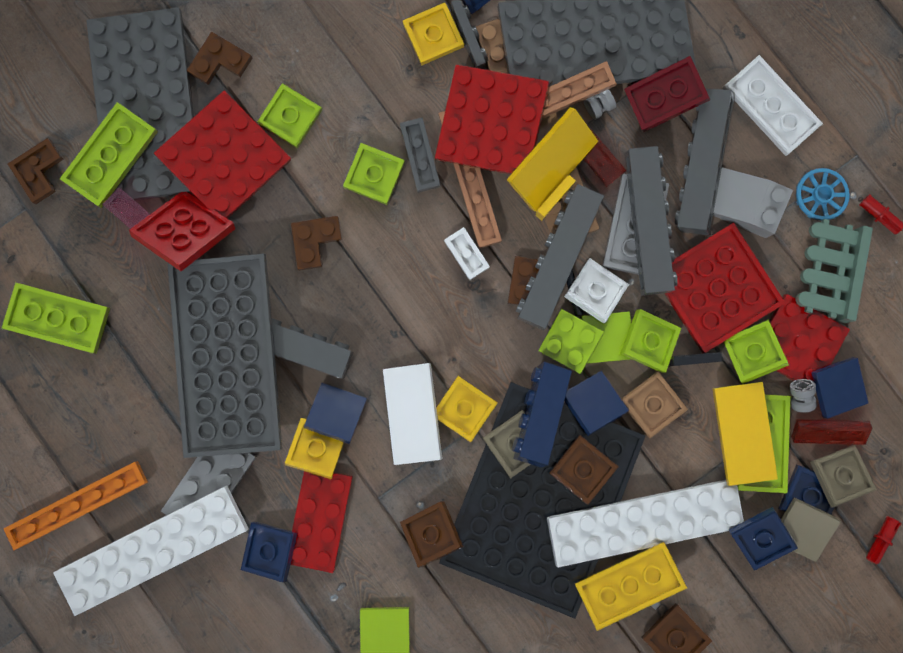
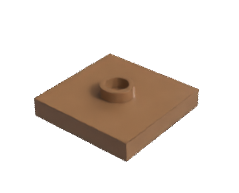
(653, 404)

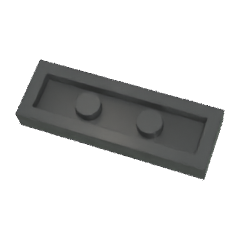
(469, 34)
(420, 155)

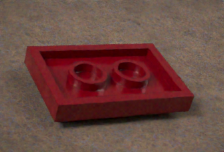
(667, 94)

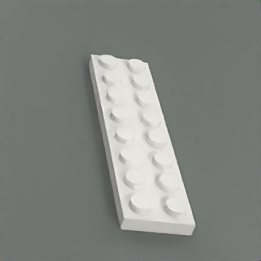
(644, 522)
(151, 550)

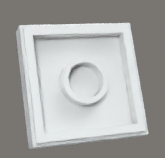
(596, 290)

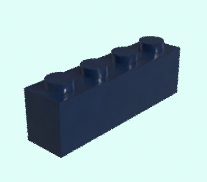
(542, 414)

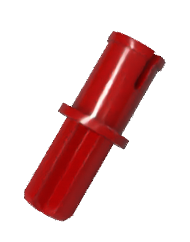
(882, 214)
(883, 539)

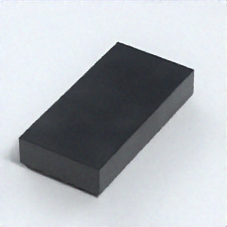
(695, 359)

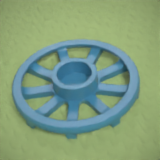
(822, 194)

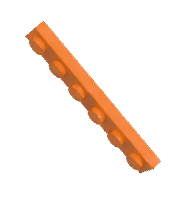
(75, 505)

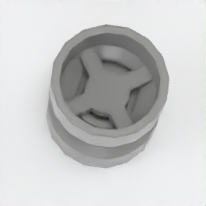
(600, 103)
(803, 395)

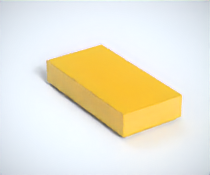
(555, 197)

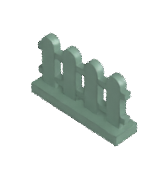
(851, 264)

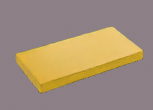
(552, 159)
(745, 433)
(630, 586)

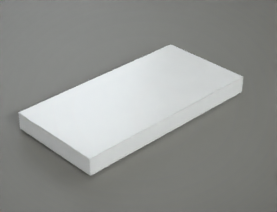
(773, 105)
(412, 414)

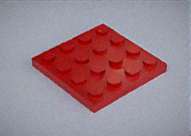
(491, 119)
(222, 156)
(721, 288)

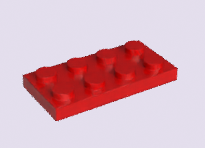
(320, 520)

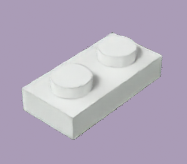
(466, 253)

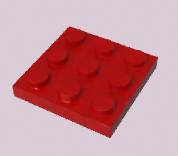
(182, 230)
(806, 339)

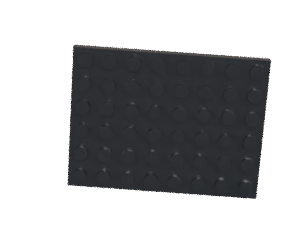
(506, 517)

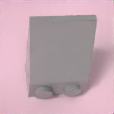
(751, 202)

